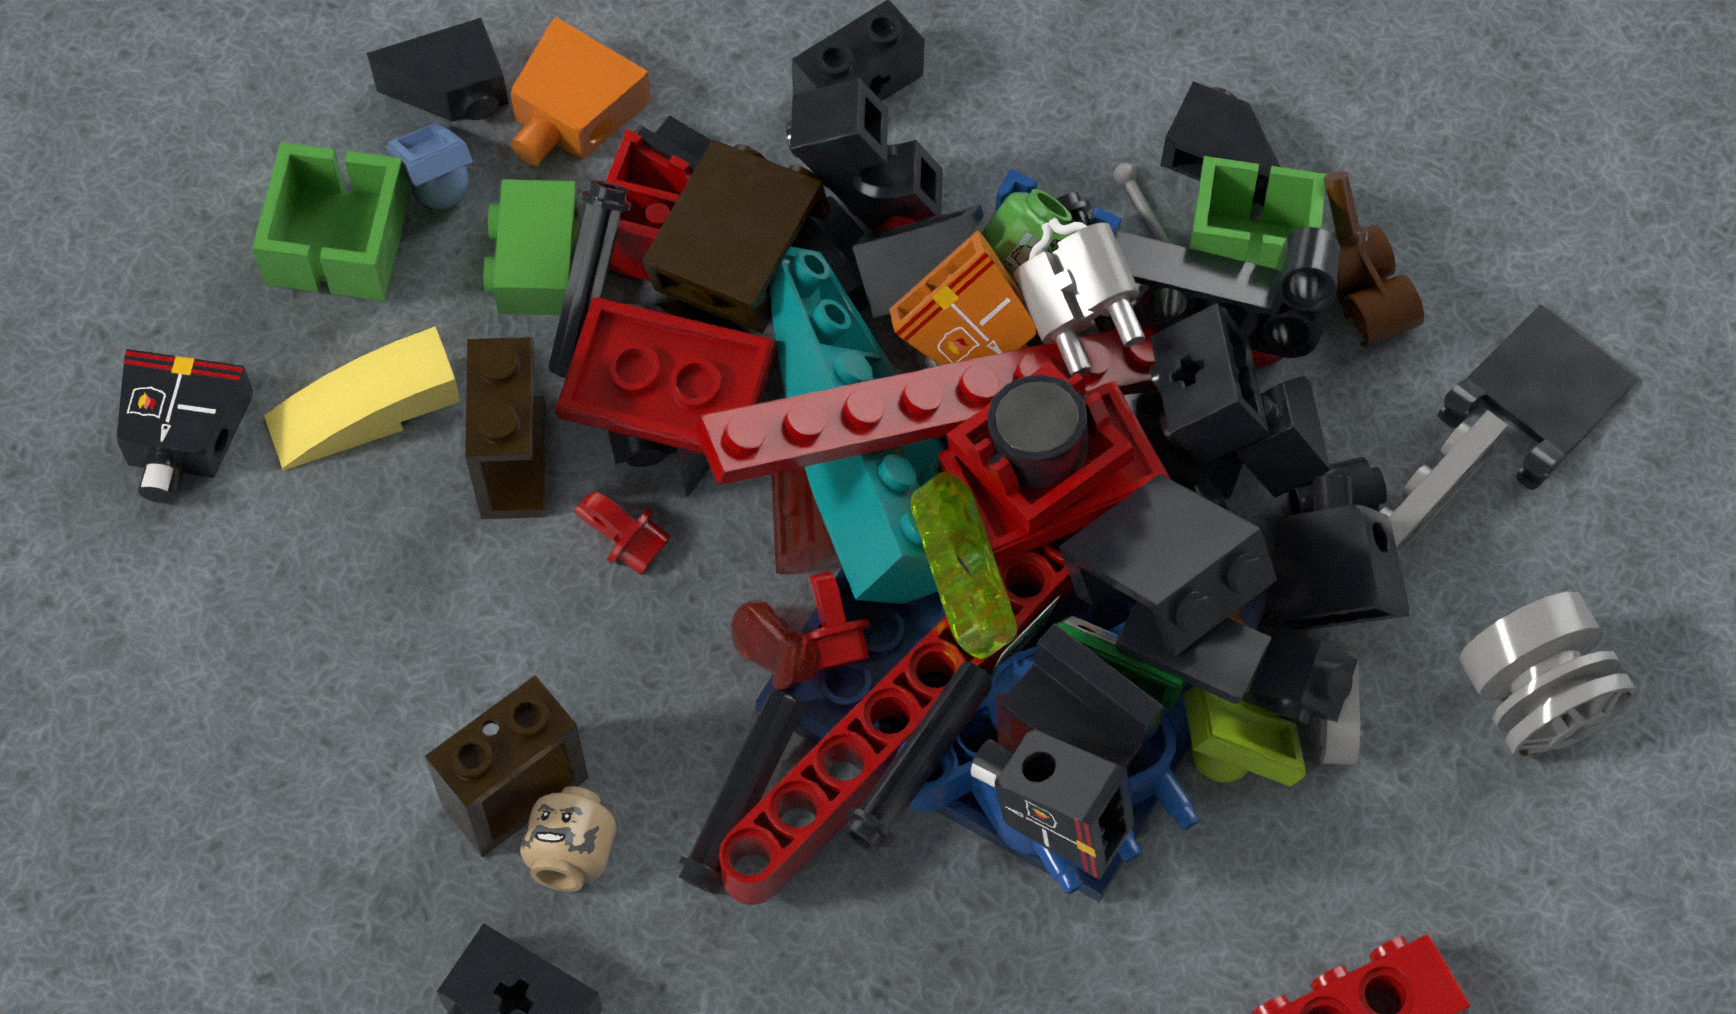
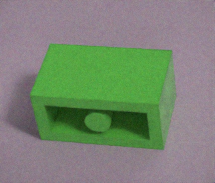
(533, 245)

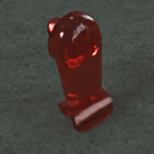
(769, 644)

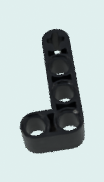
(1276, 308)

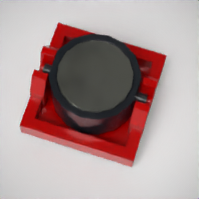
(1041, 445)

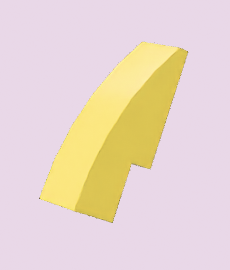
(364, 400)

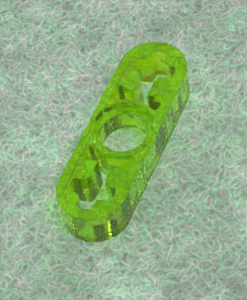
(974, 601)

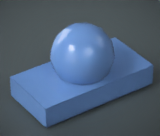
(434, 165)

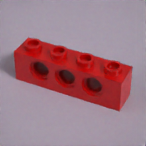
(1406, 971)

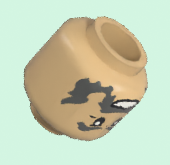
(568, 839)

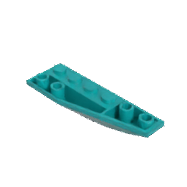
(867, 495)

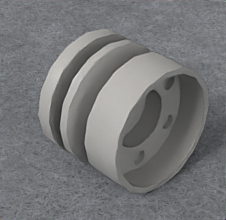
(1544, 671)

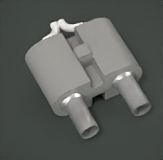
(1077, 285)

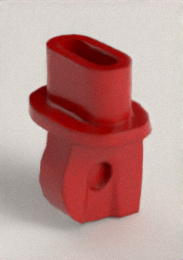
(635, 541)
(837, 639)

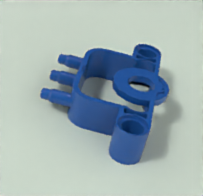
(958, 780)

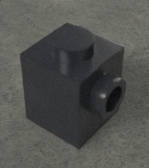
(1303, 677)

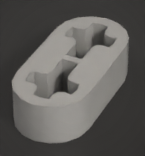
(1342, 739)

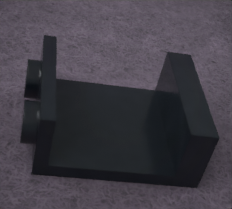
(1172, 556)

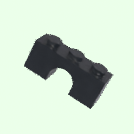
(844, 142)

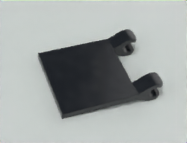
(1546, 385)

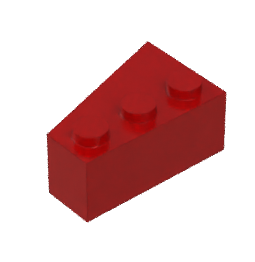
(653, 190)

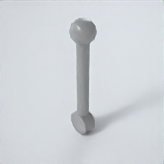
(1125, 175)

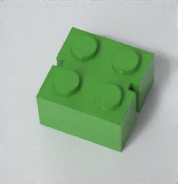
(1225, 203)
(322, 233)

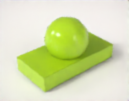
(1241, 739)

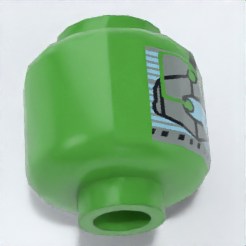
(1018, 228)

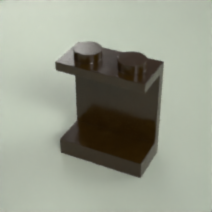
(733, 232)
(505, 429)

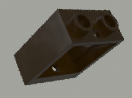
(497, 778)

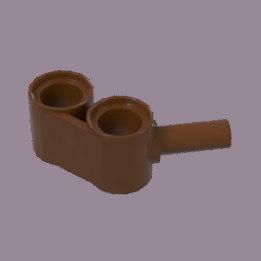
(1366, 259)

